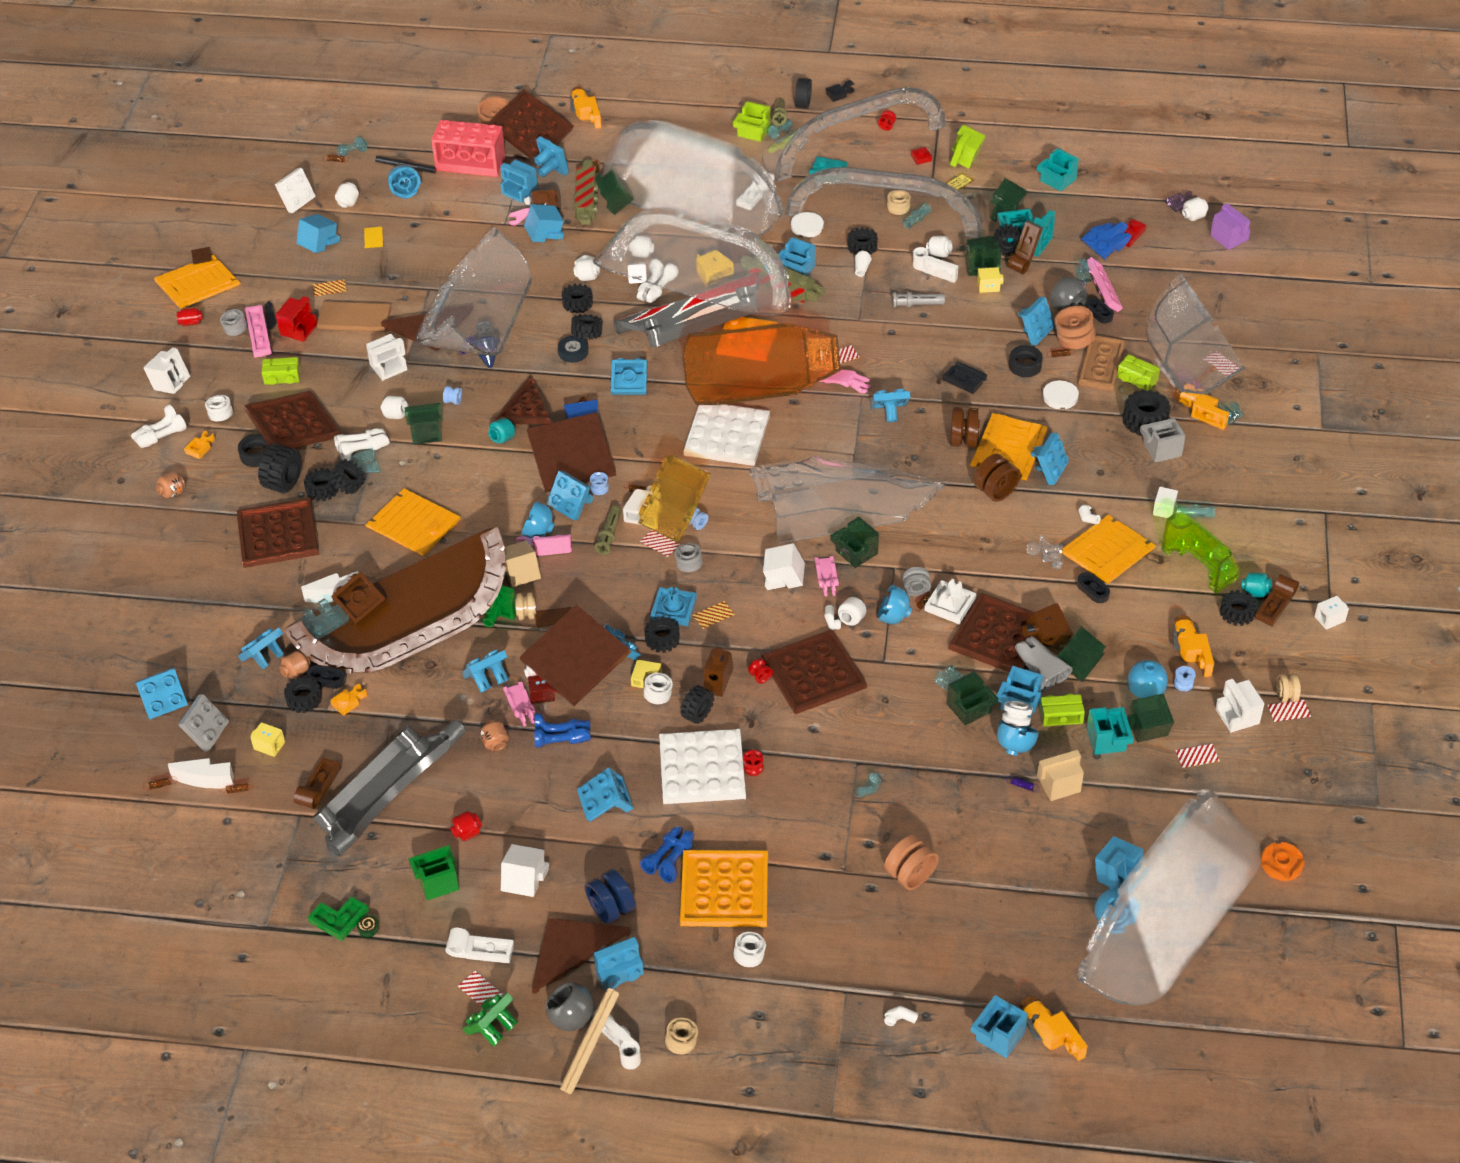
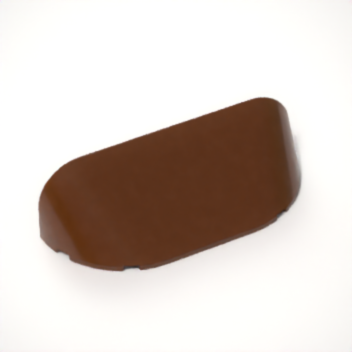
(420, 609)

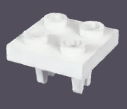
(295, 190)
(950, 601)

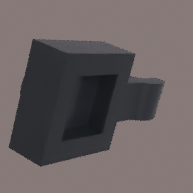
(839, 92)

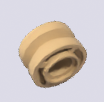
(898, 202)
(525, 606)
(1288, 688)
(680, 1044)

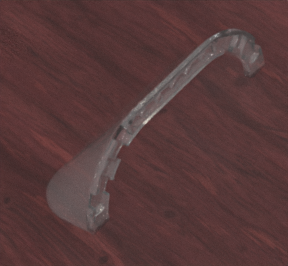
(779, 156)
(694, 174)
(971, 213)
(699, 260)
(479, 299)
(1171, 902)

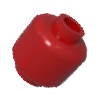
(466, 826)

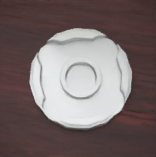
(807, 224)
(1060, 394)

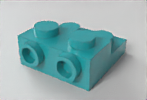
(1047, 222)

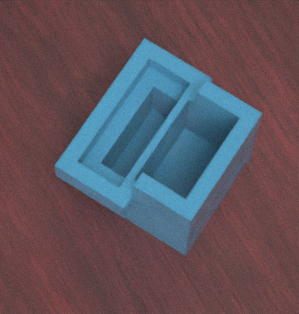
(518, 180)
(544, 222)
(316, 233)
(799, 256)
(1022, 687)
(1116, 862)
(1000, 1026)

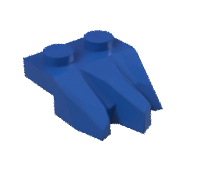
(1107, 238)

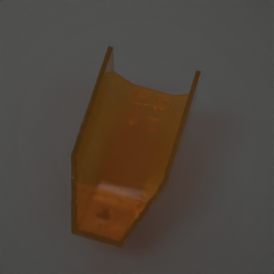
(757, 362)

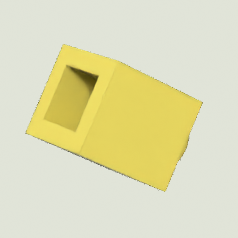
(989, 279)
(267, 739)

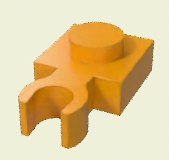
(199, 447)
(347, 701)

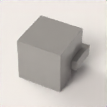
(1163, 439)

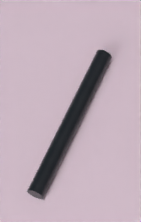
(394, 162)

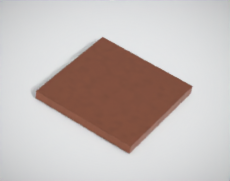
(527, 120)
(292, 420)
(570, 446)
(277, 532)
(992, 632)
(575, 655)
(814, 671)

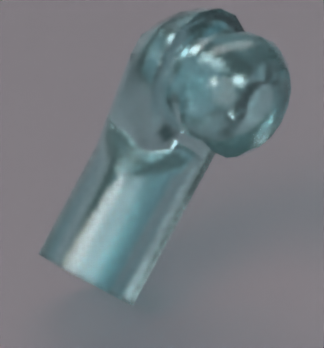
(871, 787)

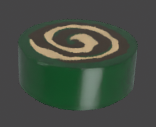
(368, 926)

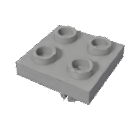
(203, 723)

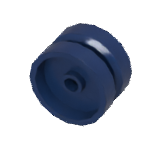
(609, 896)

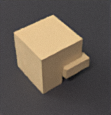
(521, 564)
(1061, 775)

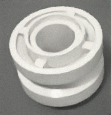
(219, 408)
(658, 688)
(1017, 713)
(749, 949)

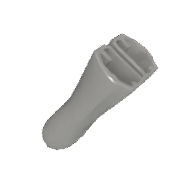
(1043, 661)

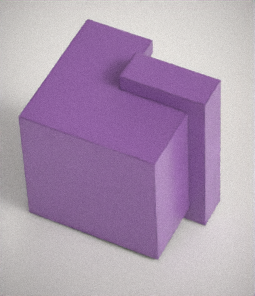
(1230, 227)

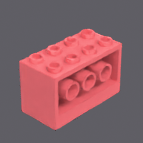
(468, 148)

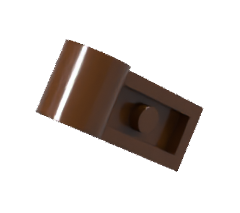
(1026, 247)
(1277, 600)
(318, 784)

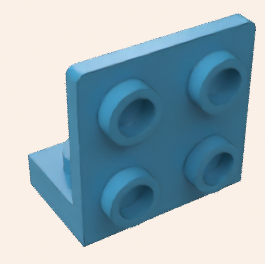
(603, 793)

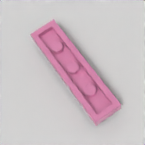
(1104, 284)
(258, 331)

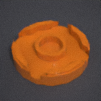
(1282, 861)

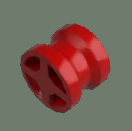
(887, 120)
(760, 671)
(753, 763)

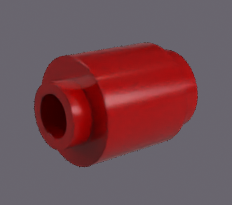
(189, 316)

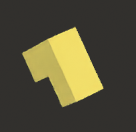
(642, 671)

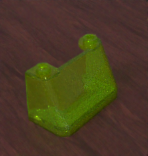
(1186, 535)

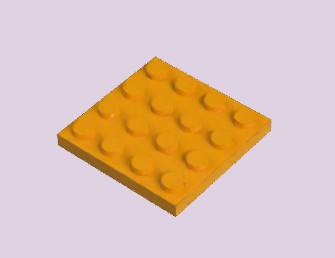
(724, 888)

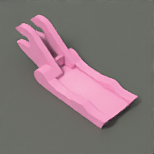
(519, 215)
(847, 378)
(549, 545)
(826, 574)
(520, 702)

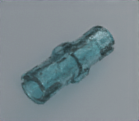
(910, 220)
(1197, 511)

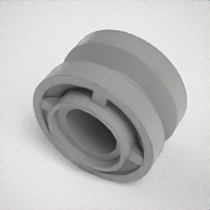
(234, 322)
(688, 557)
(916, 581)

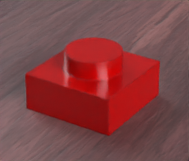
(921, 155)

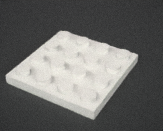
(727, 433)
(702, 766)

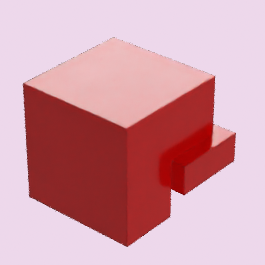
(295, 319)

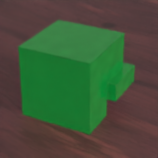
(435, 872)

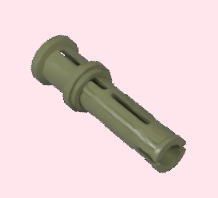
(779, 113)
(612, 516)

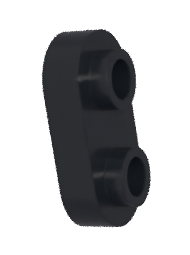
(1100, 310)
(1095, 589)
(328, 676)

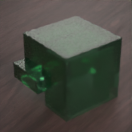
(615, 191)
(1007, 198)
(982, 253)
(425, 422)
(856, 542)
(1082, 653)
(970, 698)
(1150, 718)

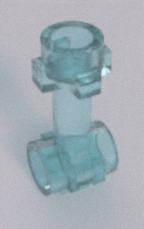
(774, 131)
(358, 143)

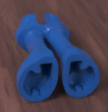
(575, 731)
(666, 868)

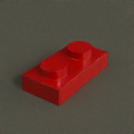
(1135, 229)

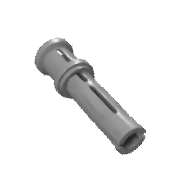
(921, 299)

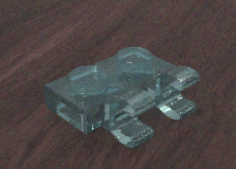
(326, 622)

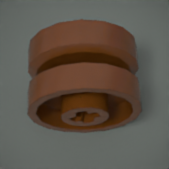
(965, 427)
(996, 477)

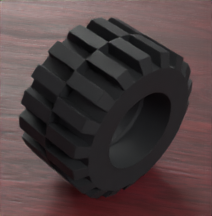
(1145, 408)
(280, 468)

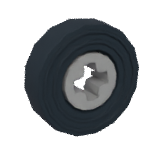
(573, 349)

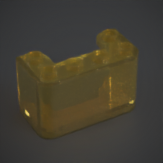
(673, 497)

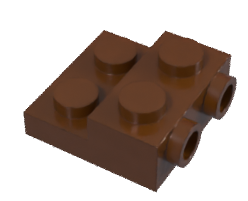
(358, 598)

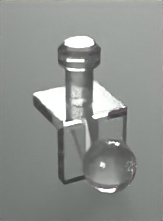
(1047, 551)

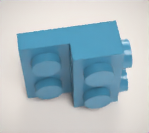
(629, 377)
(618, 964)

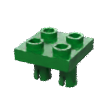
(503, 606)
(491, 1009)

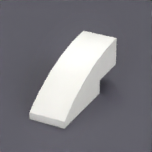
(324, 588)
(202, 773)

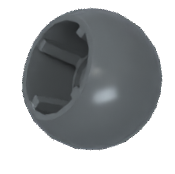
(1068, 293)
(570, 1006)

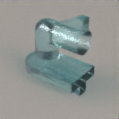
(1082, 272)
(1233, 409)
(361, 458)
(947, 676)

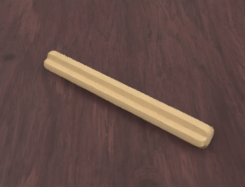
(589, 1041)

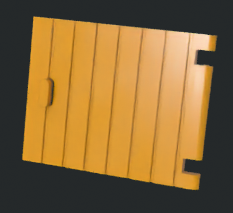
(196, 282)
(1012, 440)
(413, 522)
(1108, 549)

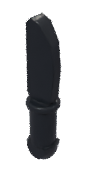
(270, 315)

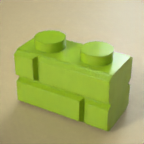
(281, 370)
(1138, 372)
(1061, 710)

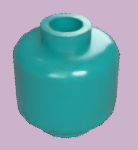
(501, 430)
(1257, 584)

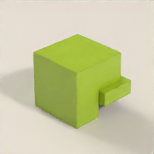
(753, 121)
(967, 147)

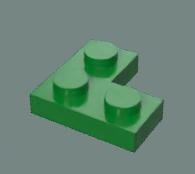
(338, 923)

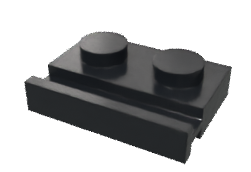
(965, 377)

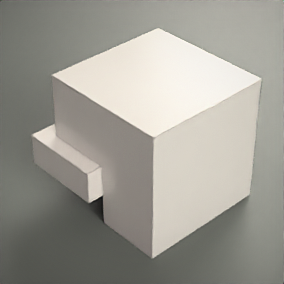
(387, 356)
(167, 371)
(783, 567)
(1240, 706)
(523, 870)

